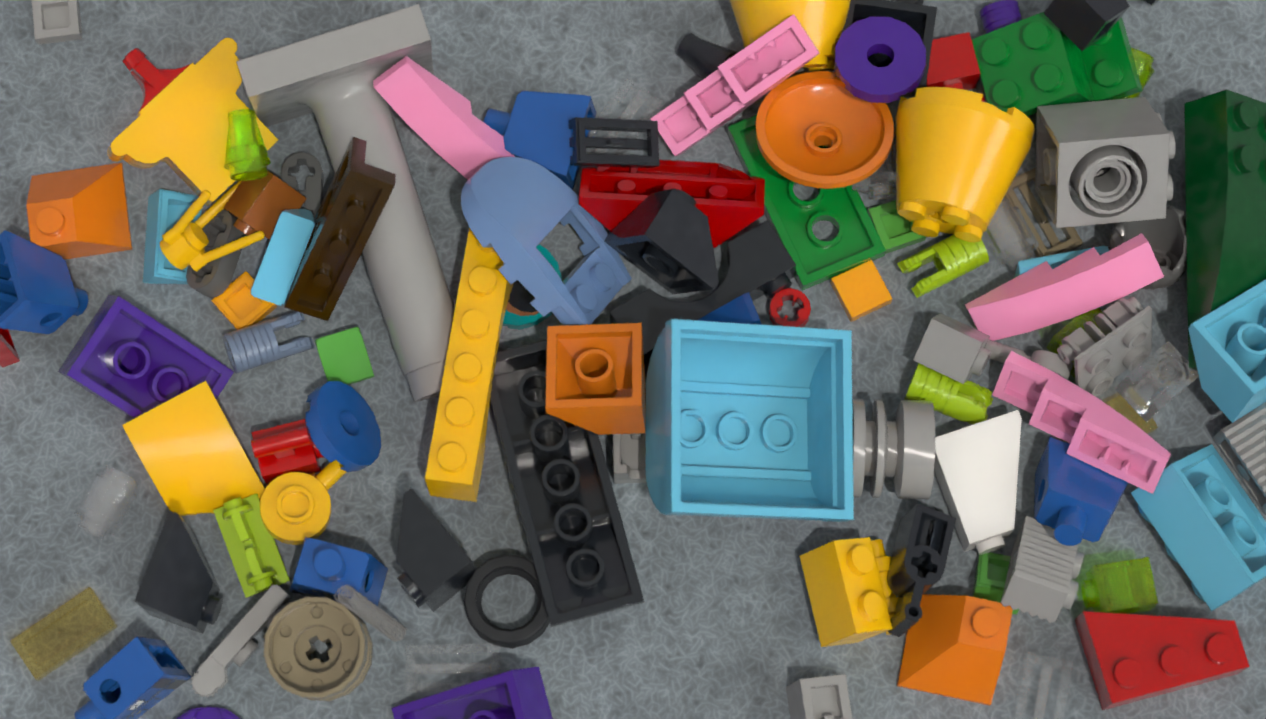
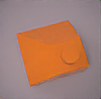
(80, 211)
(597, 377)
(956, 647)

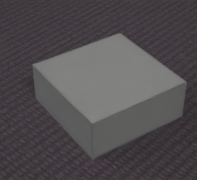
(56, 20)

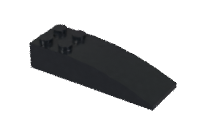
(561, 495)

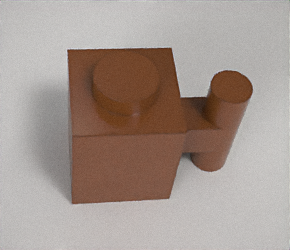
(260, 203)

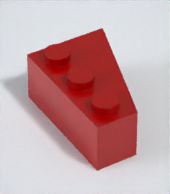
(1155, 655)

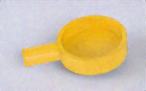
(299, 504)

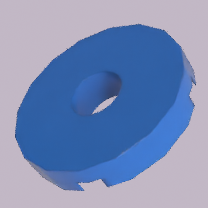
(359, 439)

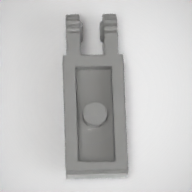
(239, 643)

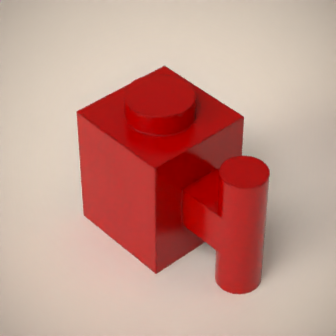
(953, 63)
(285, 450)

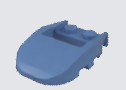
(513, 208)

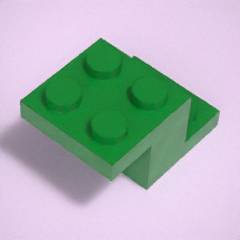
(1040, 66)

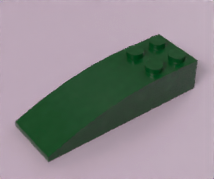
(1224, 201)

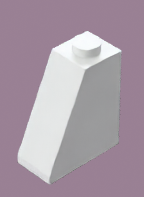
(980, 479)

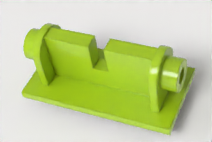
(250, 545)

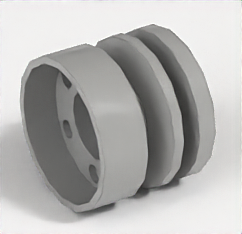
(894, 448)

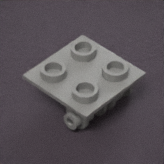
(1106, 355)

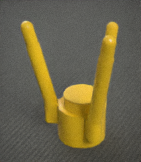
(186, 241)

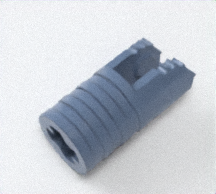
(258, 343)

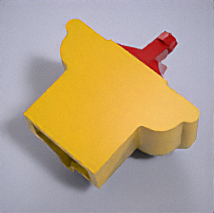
(186, 118)

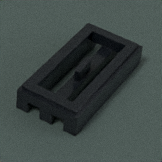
(581, 142)

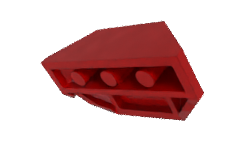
(720, 192)

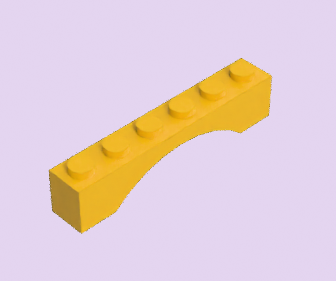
(468, 374)

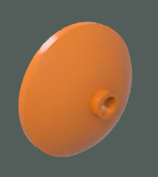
(817, 112)

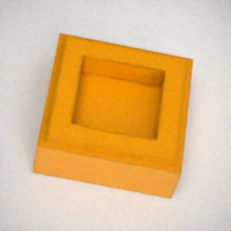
(861, 290)
(240, 306)

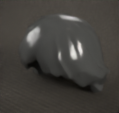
(1166, 239)

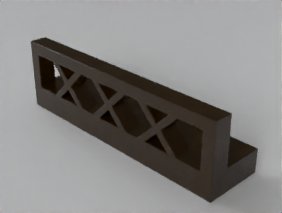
(340, 233)

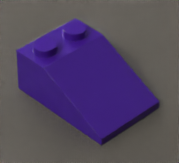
(138, 360)
(501, 696)

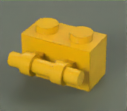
(849, 590)

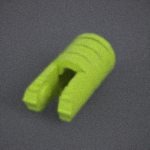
(950, 257)
(949, 397)

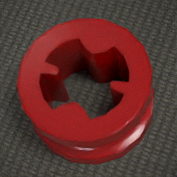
(795, 296)

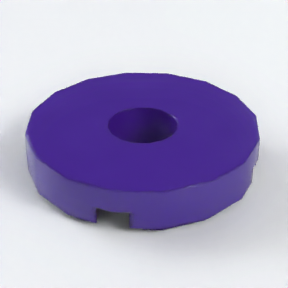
(886, 37)

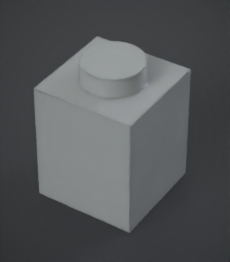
(953, 349)

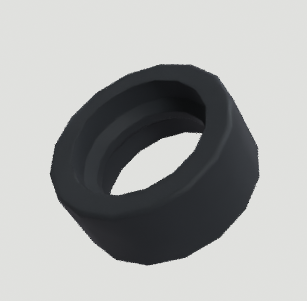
(473, 597)

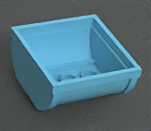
(750, 421)

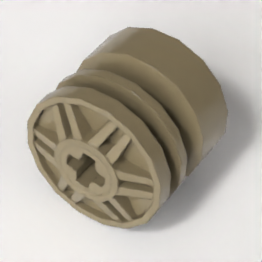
(292, 641)

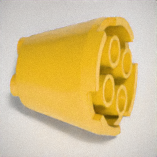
(820, 19)
(956, 160)

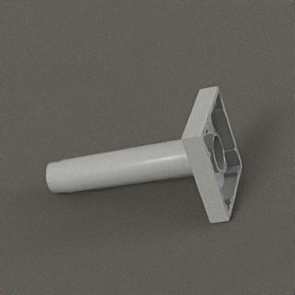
(335, 82)

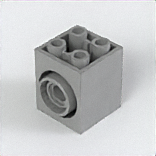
(1103, 162)

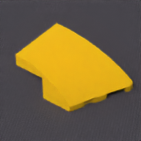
(193, 453)

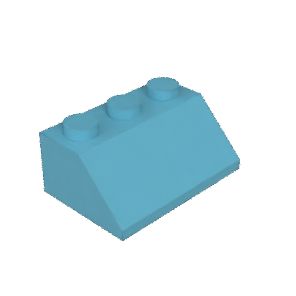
(1232, 353)
(1208, 526)

